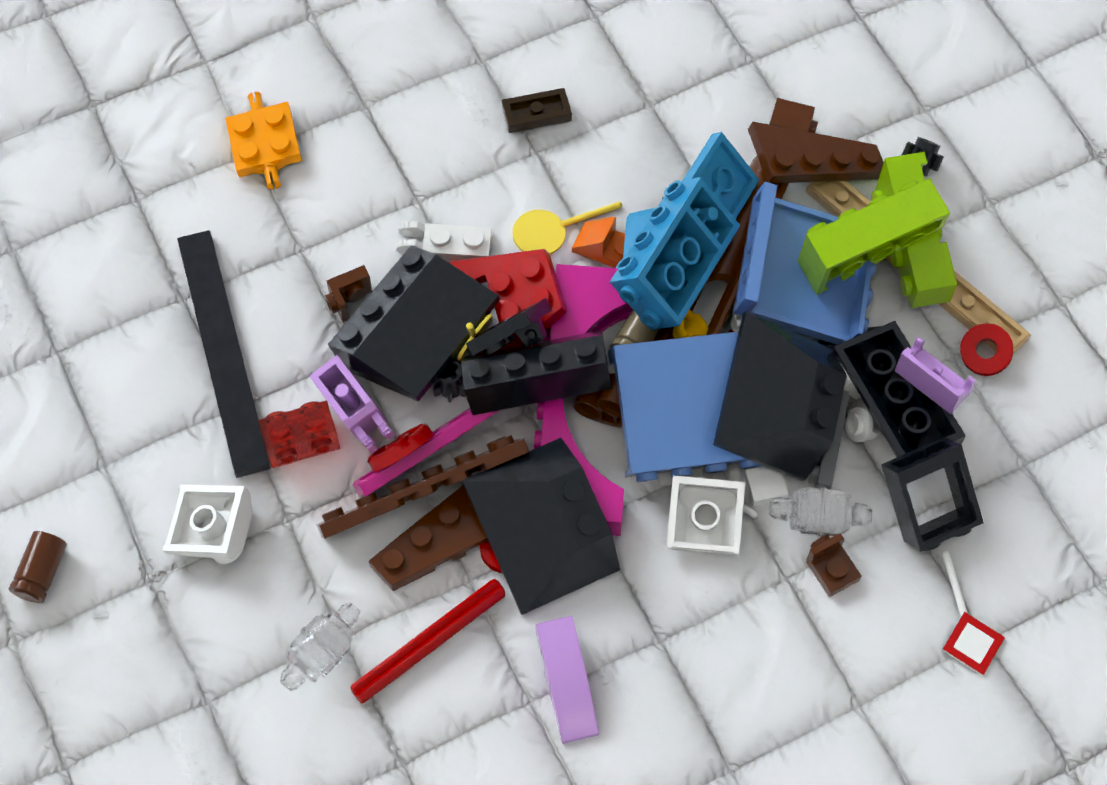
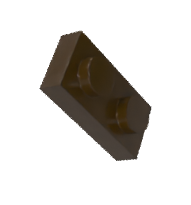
(536, 110)

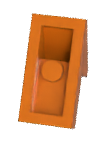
(600, 241)

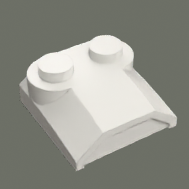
(705, 515)
(210, 522)

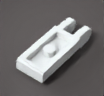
(446, 241)

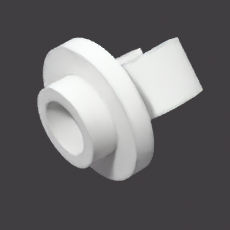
(860, 425)

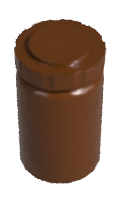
(38, 567)

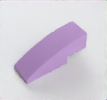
(567, 679)

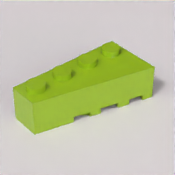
(871, 233)
(926, 264)

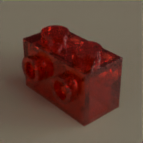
(299, 433)

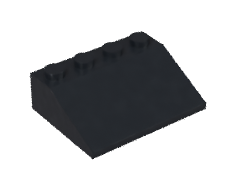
(413, 323)

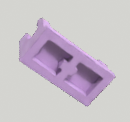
(933, 377)

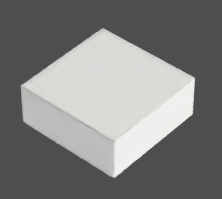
(764, 485)

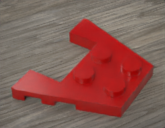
(520, 282)

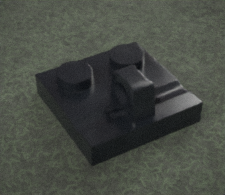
(526, 325)

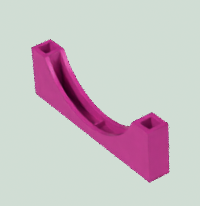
(590, 307)

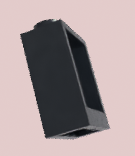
(917, 464)

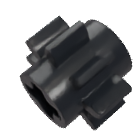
(930, 148)
(450, 382)

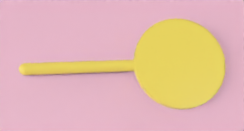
(546, 230)
(473, 333)

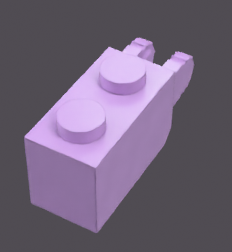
(351, 402)

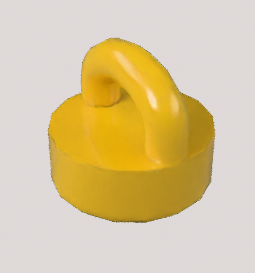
(691, 326)

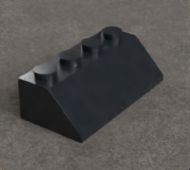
(536, 373)
(898, 407)

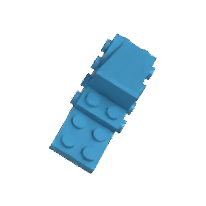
(681, 240)

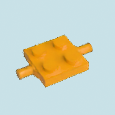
(263, 140)

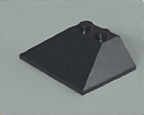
(780, 398)
(543, 524)

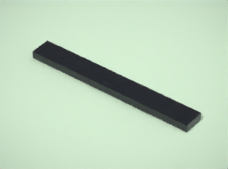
(223, 354)

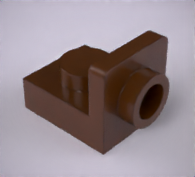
(347, 287)
(832, 564)

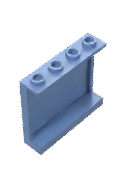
(776, 286)
(673, 404)

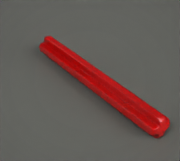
(427, 641)

